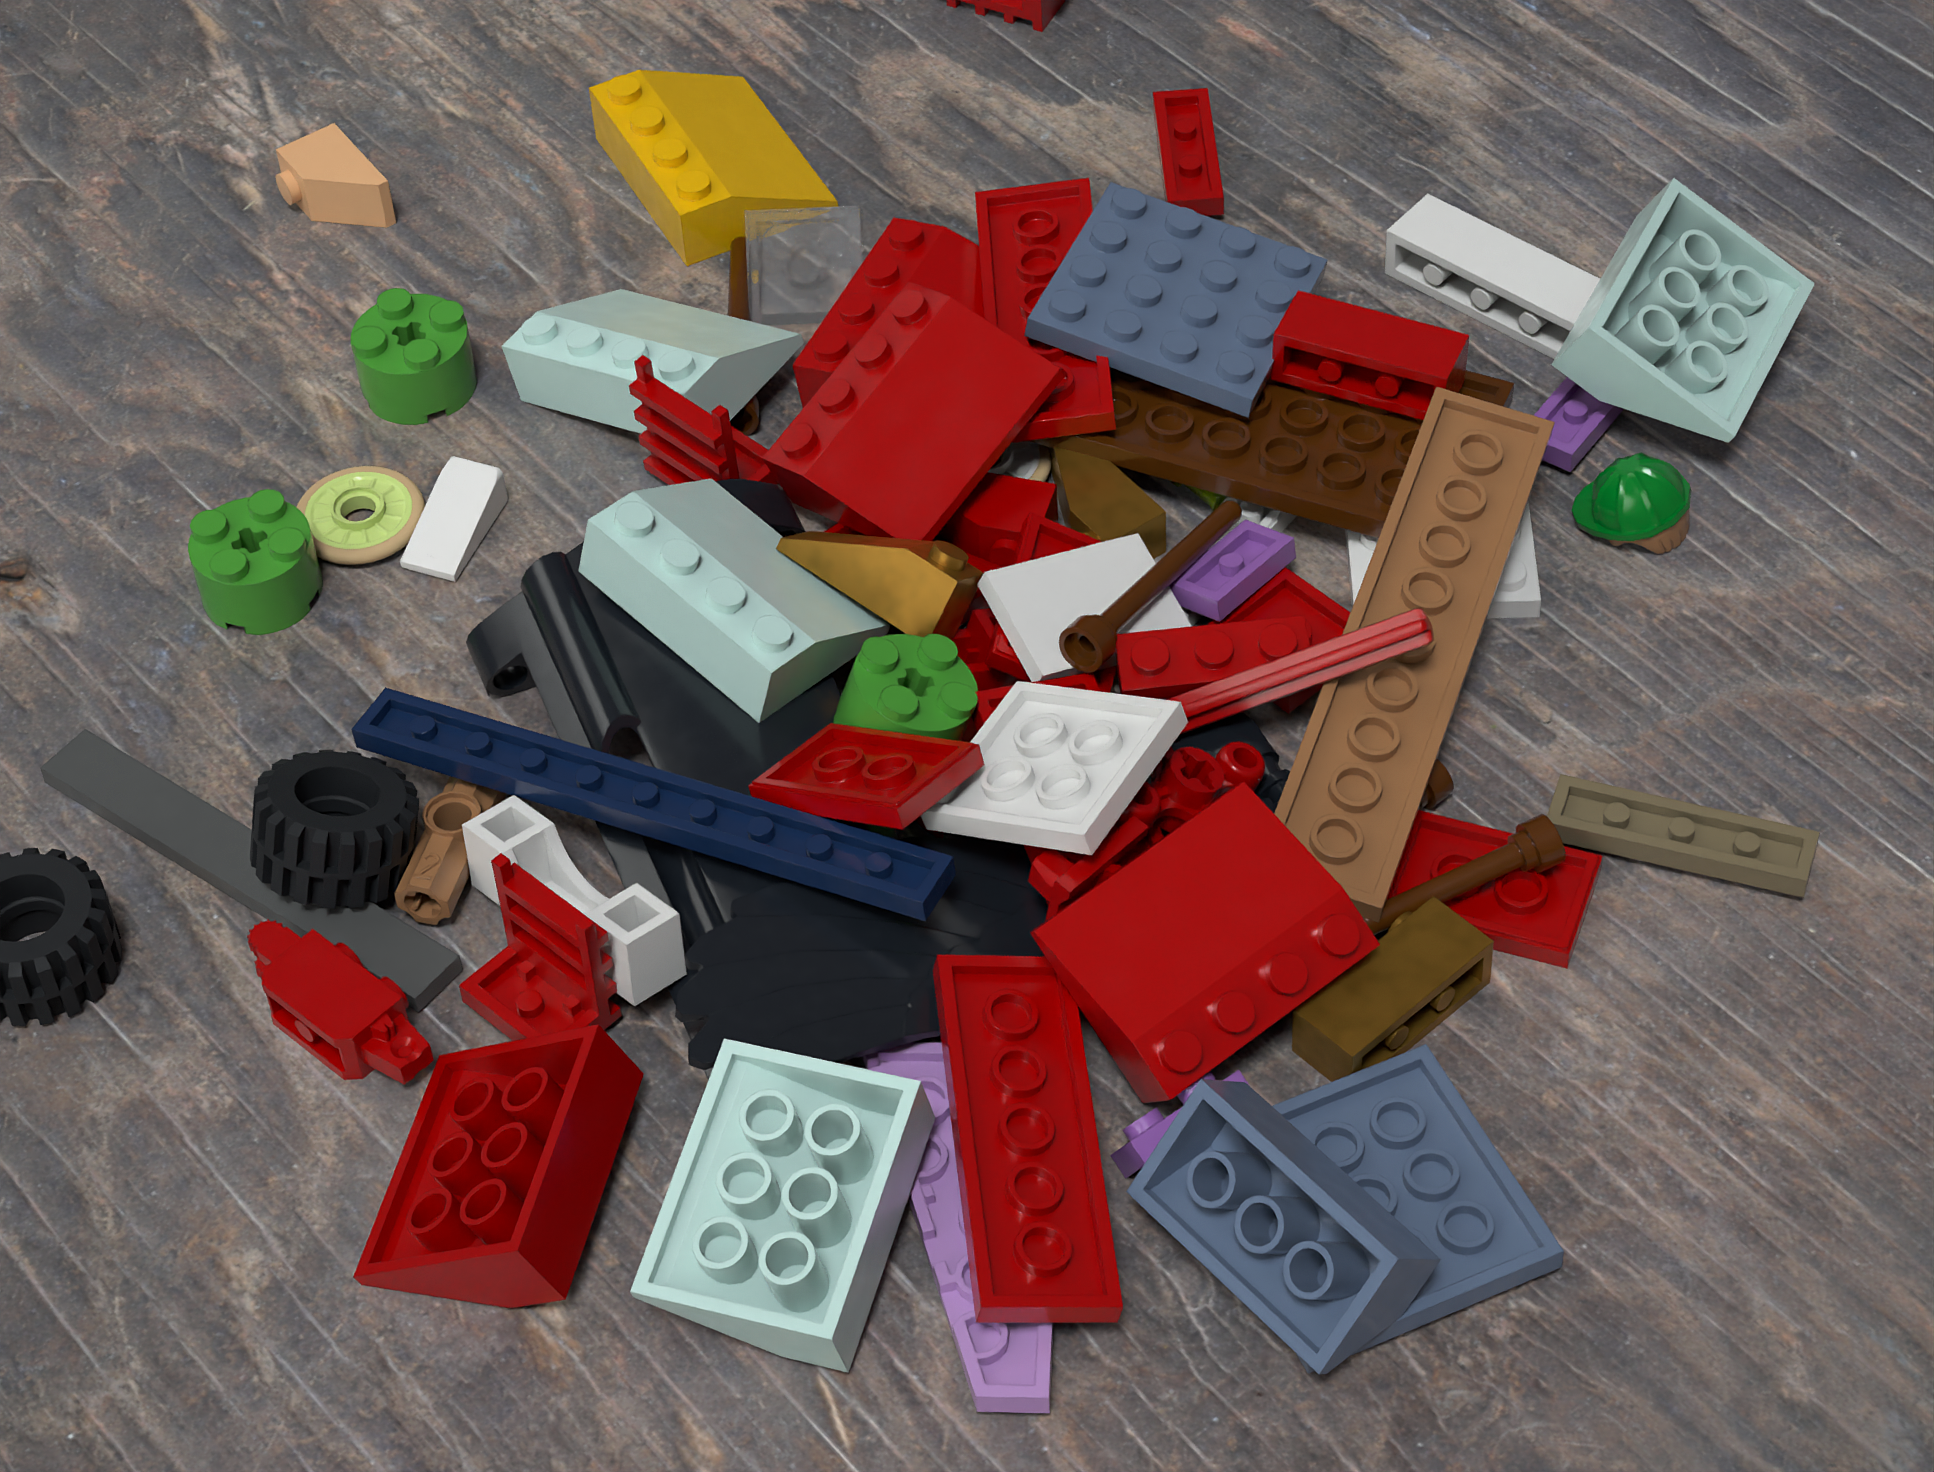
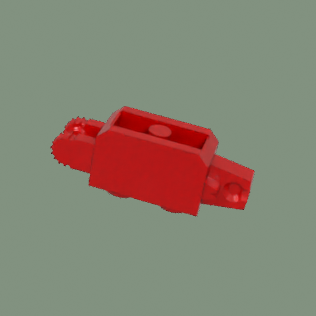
(336, 1005)

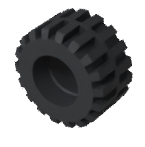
(333, 828)
(79, 940)

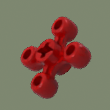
(1190, 781)

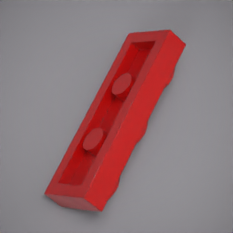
(1188, 150)
(1186, 658)

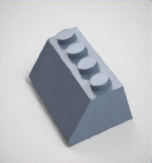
(1281, 1224)

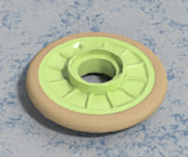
(384, 533)

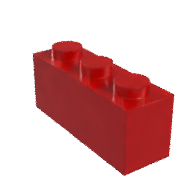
(1366, 355)

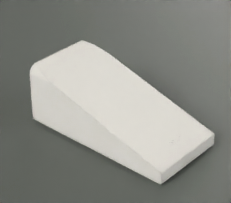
(455, 518)

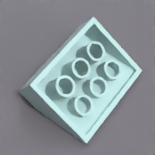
(1685, 318)
(585, 352)
(722, 594)
(787, 1201)

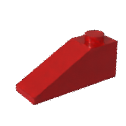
(994, 514)

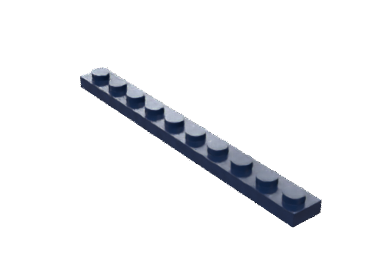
(657, 803)

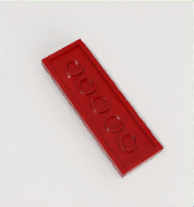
(1021, 246)
(1025, 1143)

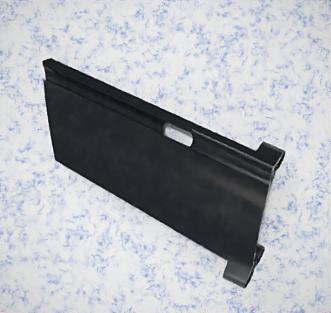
(612, 673)

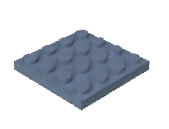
(1174, 298)
(1434, 1170)

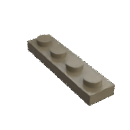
(1683, 835)

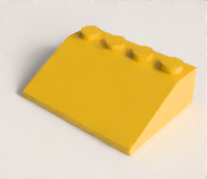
(701, 155)

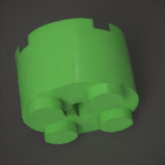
(413, 356)
(255, 563)
(909, 687)

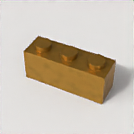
(1394, 993)

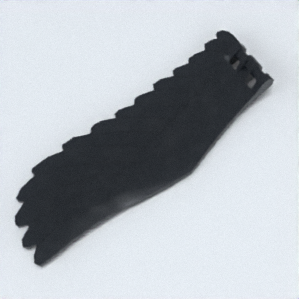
(856, 979)

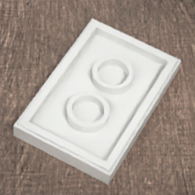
(1047, 594)

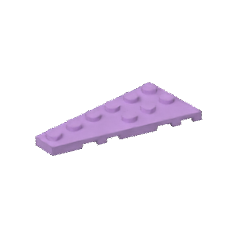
(1003, 1362)

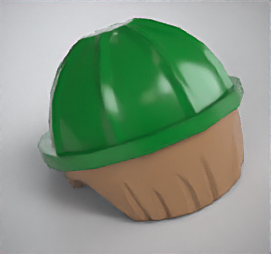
(1636, 503)

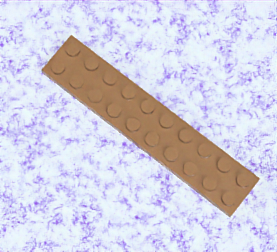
(1384, 725)

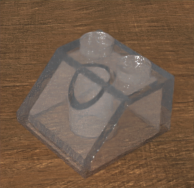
(800, 261)

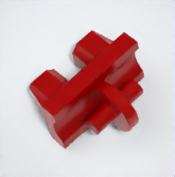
(1064, 881)

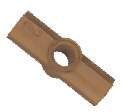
(440, 859)

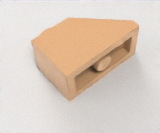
(334, 180)

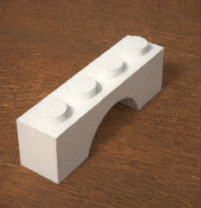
(640, 927)

